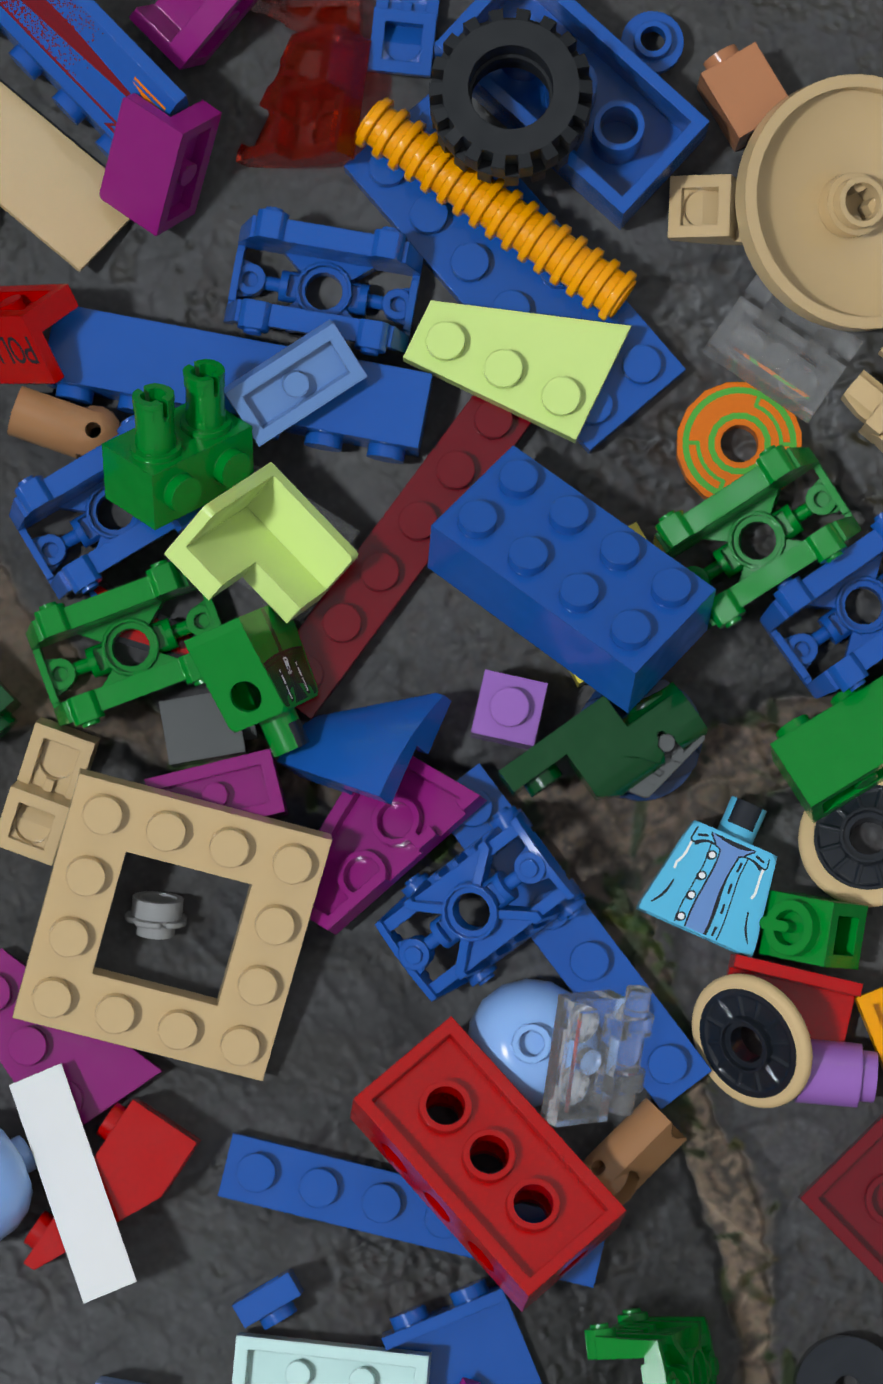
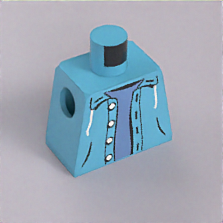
(716, 880)

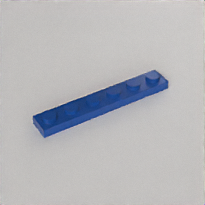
(588, 955)
(352, 1197)

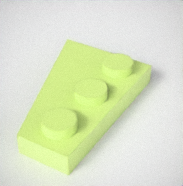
(519, 360)

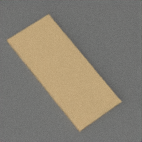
(52, 185)

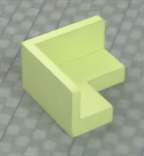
(267, 537)

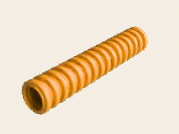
(496, 210)

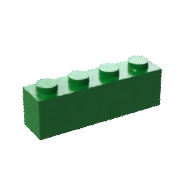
(835, 752)

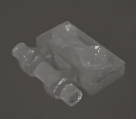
(775, 357)
(596, 1055)

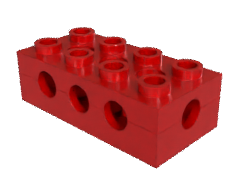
(494, 1121)

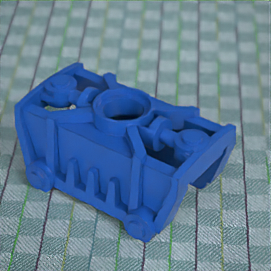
(317, 253)
(82, 490)
(828, 590)
(507, 924)

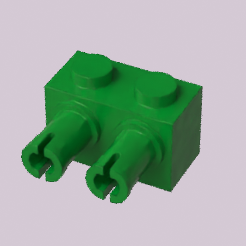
(178, 454)

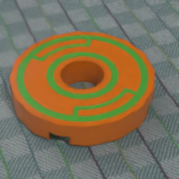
(718, 411)

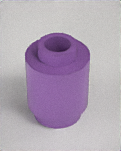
(840, 1075)

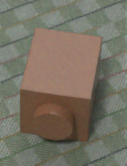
(739, 91)

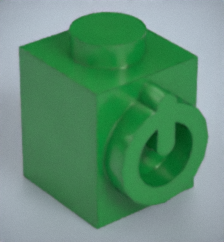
(812, 929)

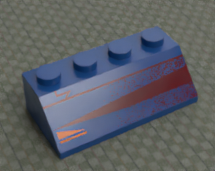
(85, 61)

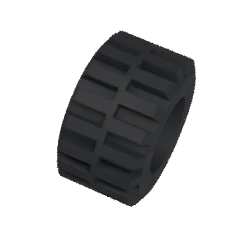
(519, 45)

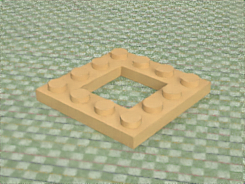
(123, 816)

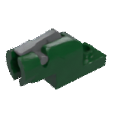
(614, 751)

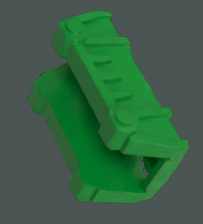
(753, 501)
(103, 620)
(672, 1346)

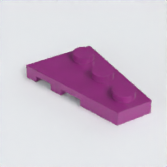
(383, 841)
(95, 1069)

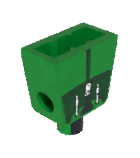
(257, 675)

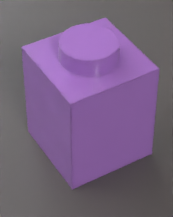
(508, 710)

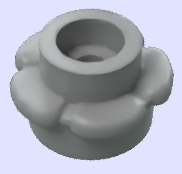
(156, 914)

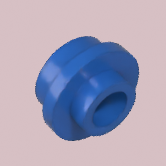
(667, 27)

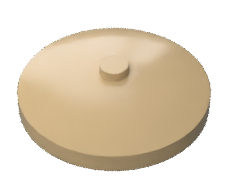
(816, 202)

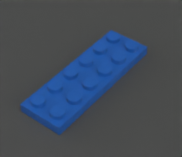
(487, 276)

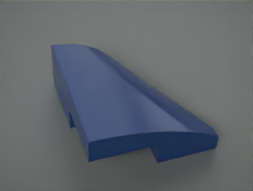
(368, 745)

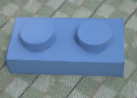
(295, 382)

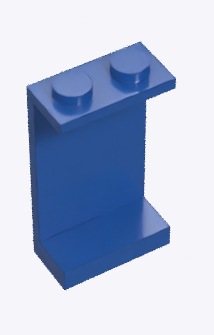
(467, 1338)

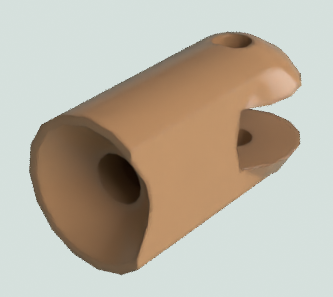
(59, 423)
(634, 1150)

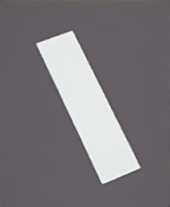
(72, 1183)

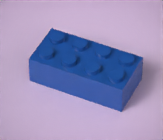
(636, 119)
(570, 578)

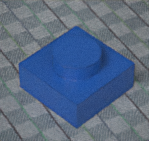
(270, 1301)

